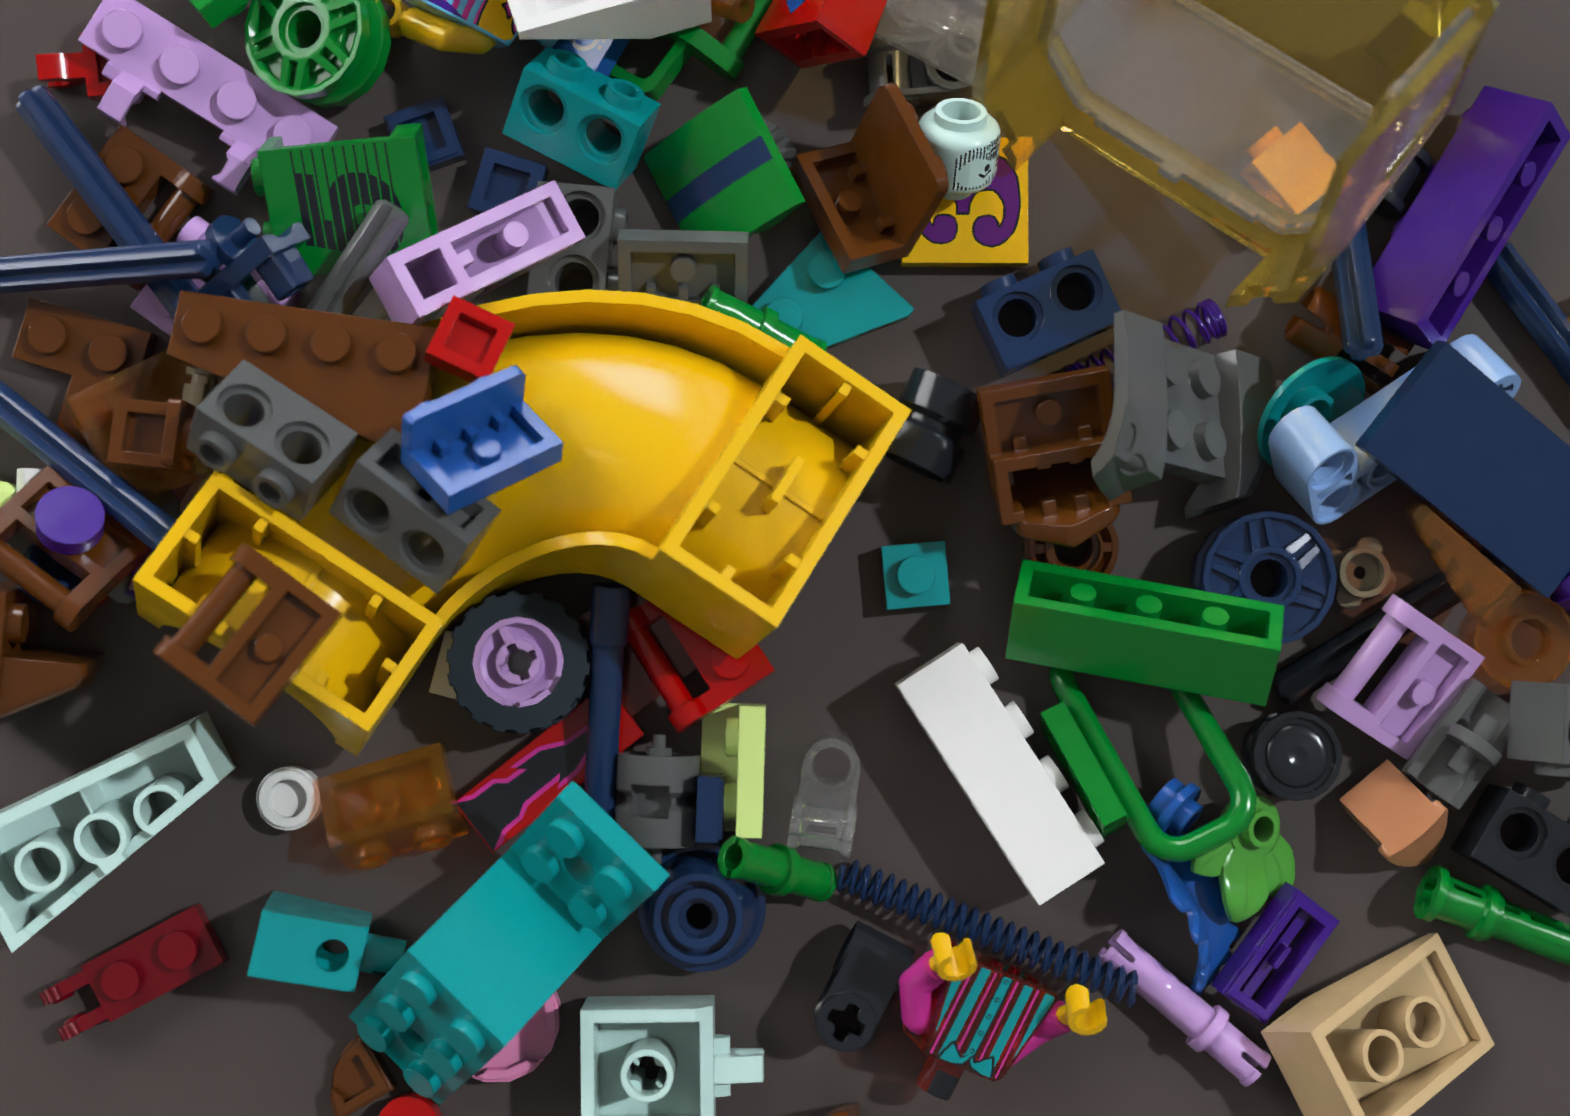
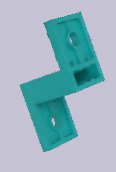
(507, 945)

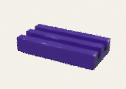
(1268, 948)

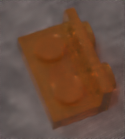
(391, 808)

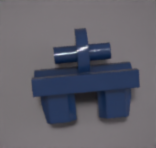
(255, 259)

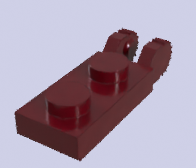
(142, 969)

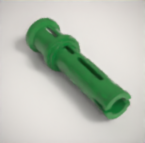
(1488, 915)

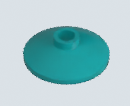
(1327, 384)

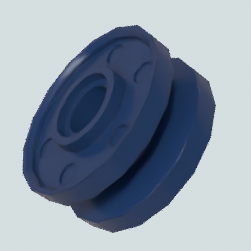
(1291, 548)

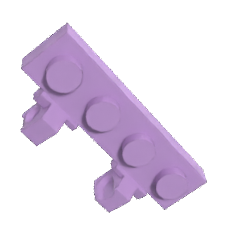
(161, 59)

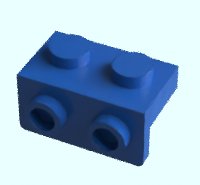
(476, 440)

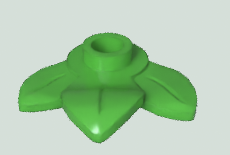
(1251, 864)

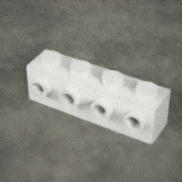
(1000, 772)

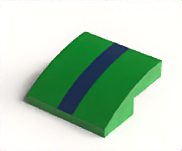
(725, 170)

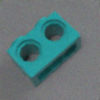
(578, 132)

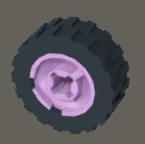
(482, 653)

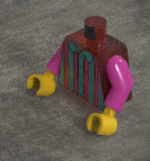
(983, 1013)

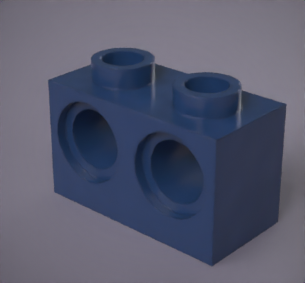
(1052, 324)

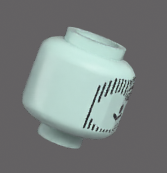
(966, 142)

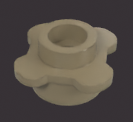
(1377, 573)

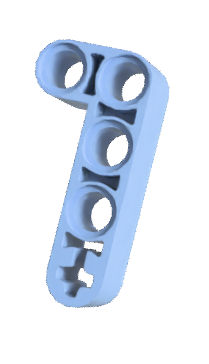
(1320, 458)

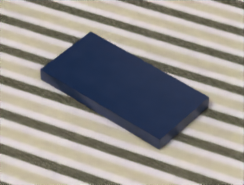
(1479, 465)

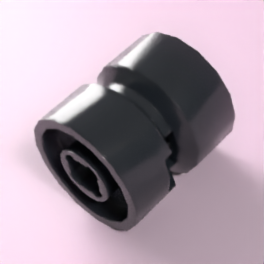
(932, 431)

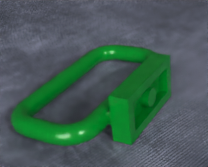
(1109, 790)

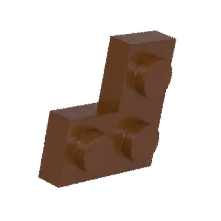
(80, 347)

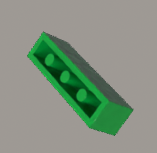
(1145, 632)

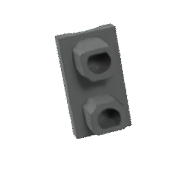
(1461, 745)

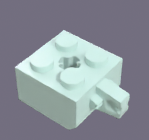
(678, 1036)

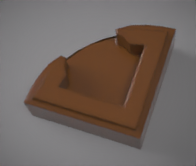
(359, 1078)

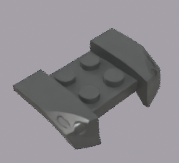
(1182, 418)

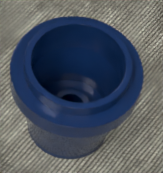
(735, 906)

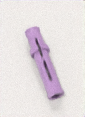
(1204, 1025)

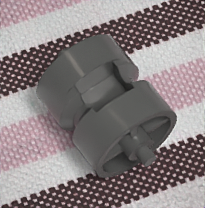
(658, 797)

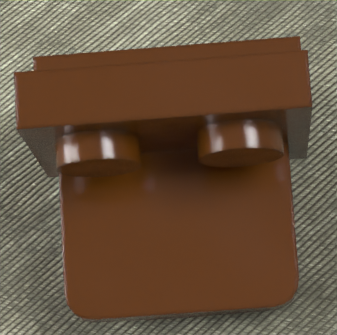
(1041, 453)
(36, 672)

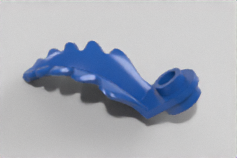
(1199, 896)

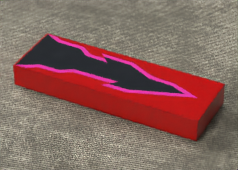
(535, 777)

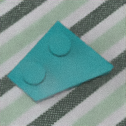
(832, 304)

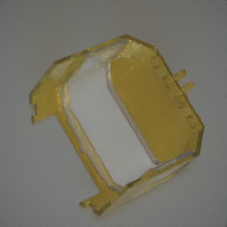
(1240, 110)

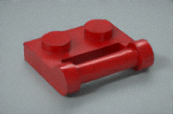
(721, 671)

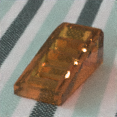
(1474, 578)

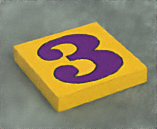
(982, 228)

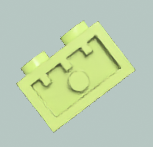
(736, 747)

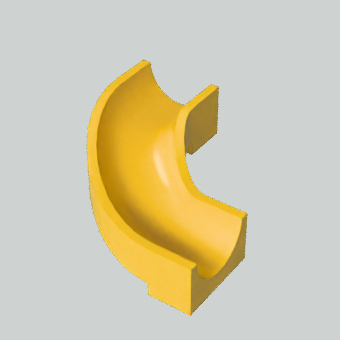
(687, 471)

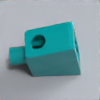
(293, 950)

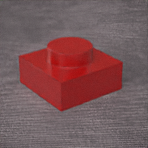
(468, 341)

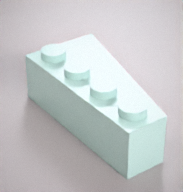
(94, 820)

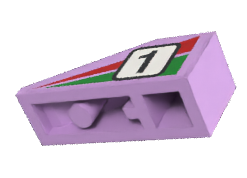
(476, 255)

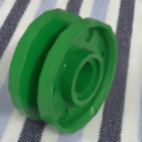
(323, 73)

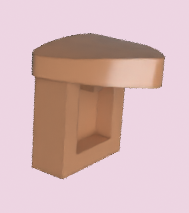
(1397, 816)

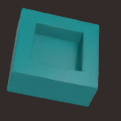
(915, 575)

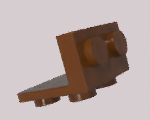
(878, 188)

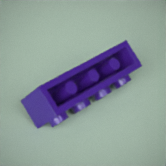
(1466, 213)

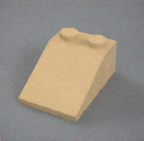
(1380, 1036)

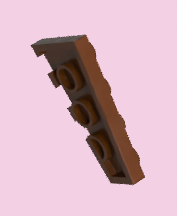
(342, 363)

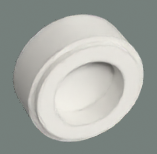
(289, 798)

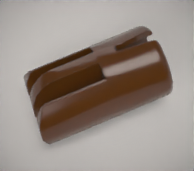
(1328, 340)

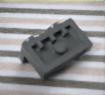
(683, 263)

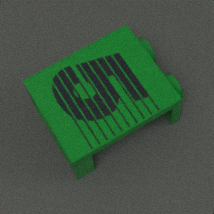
(337, 184)

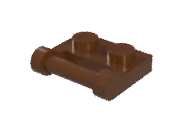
(142, 174)
(99, 567)
(265, 649)

